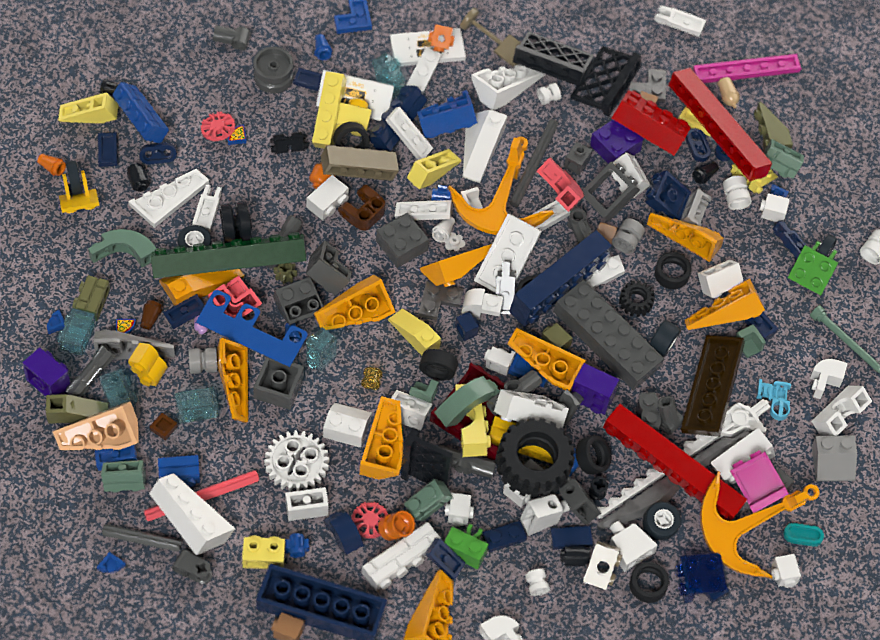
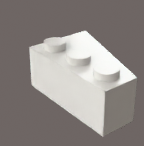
(741, 451)

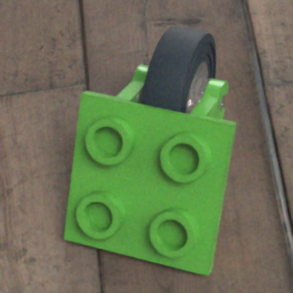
(815, 265)

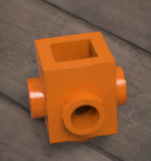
(443, 31)

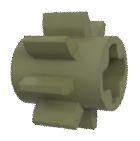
(284, 276)

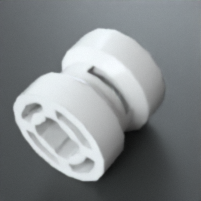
(549, 93)
(537, 582)

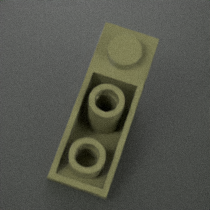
(771, 127)
(71, 408)

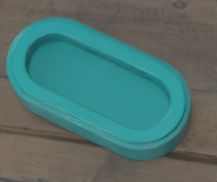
(803, 534)

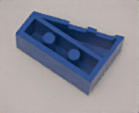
(447, 117)

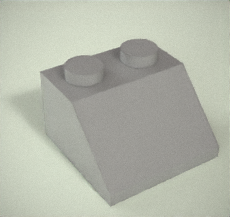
(834, 458)

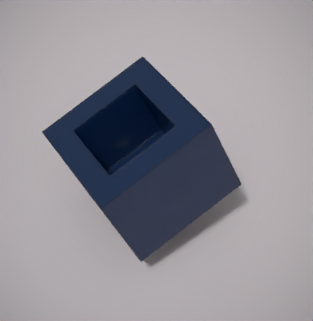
(467, 326)

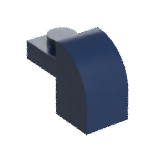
(344, 531)

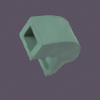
(123, 241)
(465, 399)

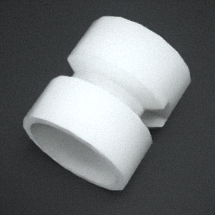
(737, 193)
(871, 249)

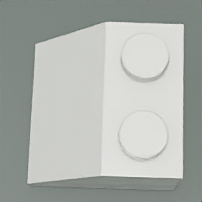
(346, 424)

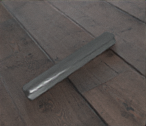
(142, 537)

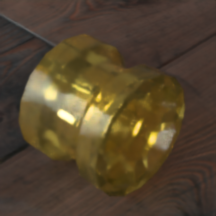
(371, 378)

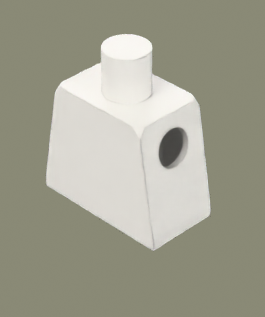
(542, 513)
(633, 544)

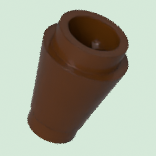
(150, 314)

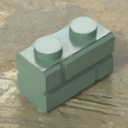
(783, 159)
(123, 476)
(428, 500)

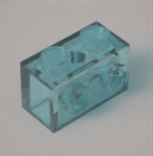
(388, 72)
(77, 331)
(320, 349)
(116, 389)
(196, 405)

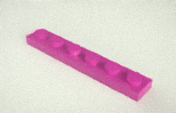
(748, 68)

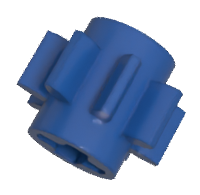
(440, 193)
(296, 545)

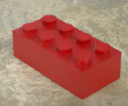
(651, 122)

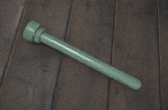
(820, 315)

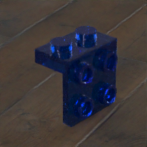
(700, 575)

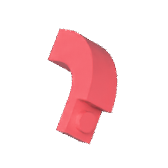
(565, 186)

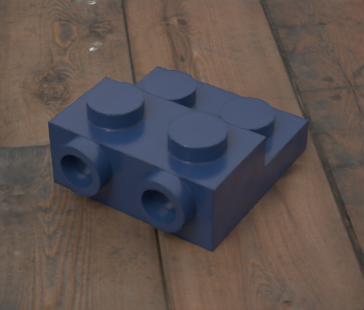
(667, 195)

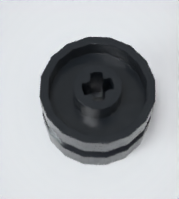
(235, 223)

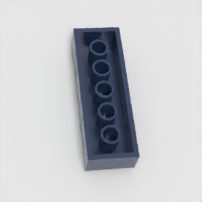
(560, 278)
(321, 603)

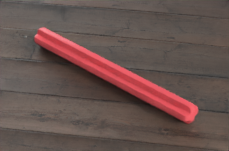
(211, 491)

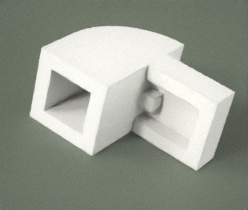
(479, 302)
(827, 372)
(500, 629)

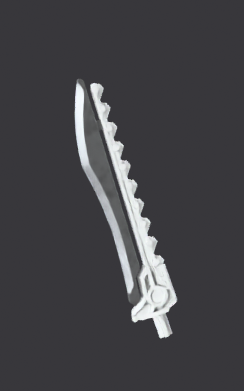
(738, 421)

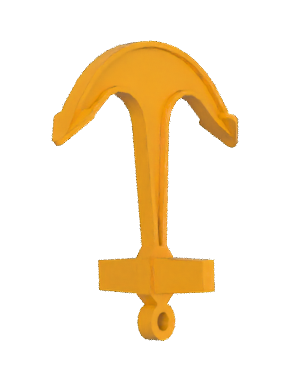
(492, 217)
(723, 535)

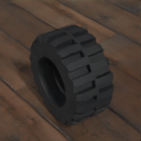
(537, 434)

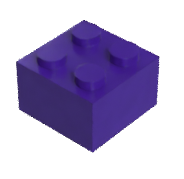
(615, 140)
(46, 373)
(596, 388)

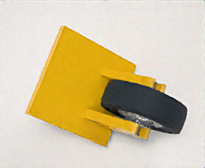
(78, 200)

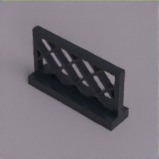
(546, 63)
(620, 83)
(418, 452)

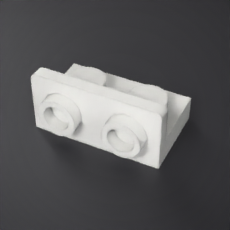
(412, 409)

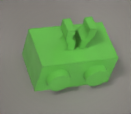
(467, 547)

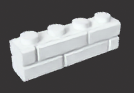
(399, 558)

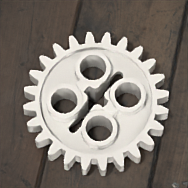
(280, 454)

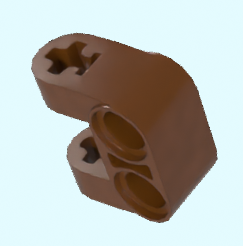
(373, 215)

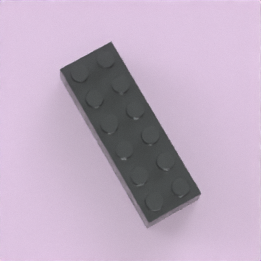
(608, 335)

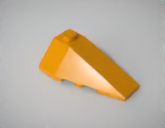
(455, 267)
(357, 305)
(549, 360)

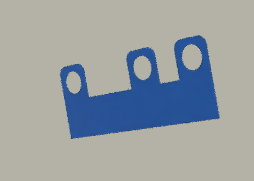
(245, 334)

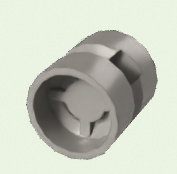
(628, 236)
(203, 360)

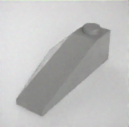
(125, 344)

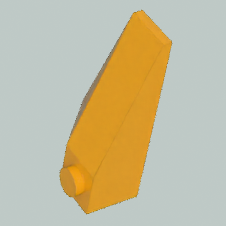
(693, 237)
(185, 286)
(738, 305)
(233, 370)
(385, 442)
(432, 614)

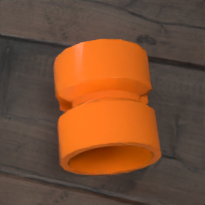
(396, 525)

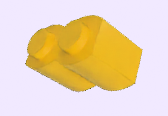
(147, 364)

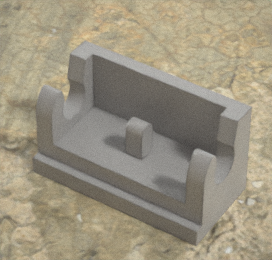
(695, 207)

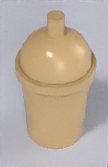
(729, 94)

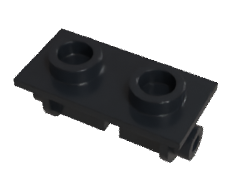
(296, 141)

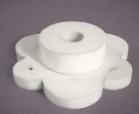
(454, 242)

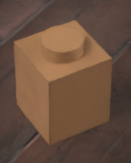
(287, 627)

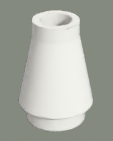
(442, 230)

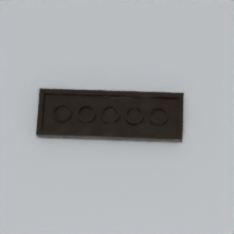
(712, 386)

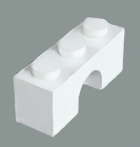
(849, 401)

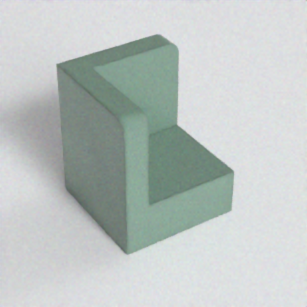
(753, 340)
(424, 391)

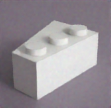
(521, 406)

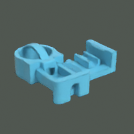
(778, 397)

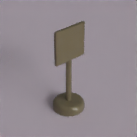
(506, 47)

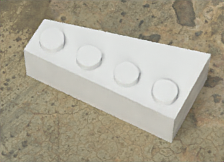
(190, 514)

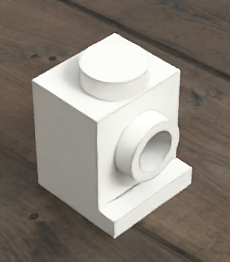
(499, 360)

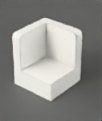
(471, 197)

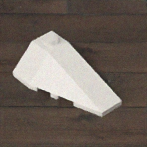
(503, 85)
(481, 143)

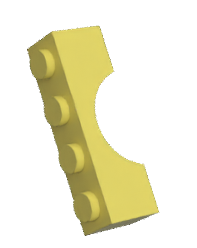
(330, 99)
(473, 437)

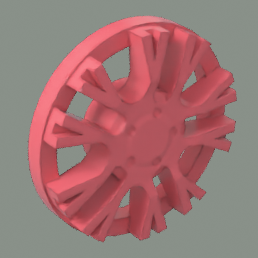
(217, 126)
(369, 519)

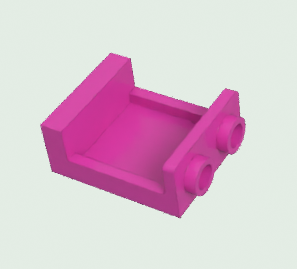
(758, 481)

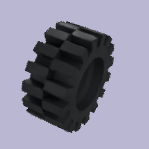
(637, 308)

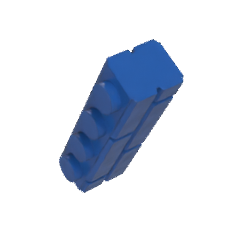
(140, 112)

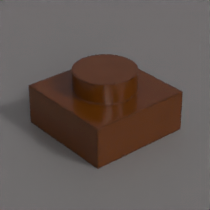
(163, 426)

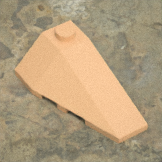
(106, 430)

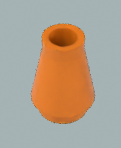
(52, 164)

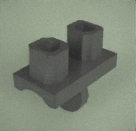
(571, 401)

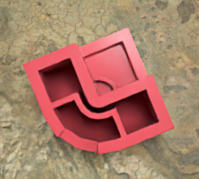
(239, 295)

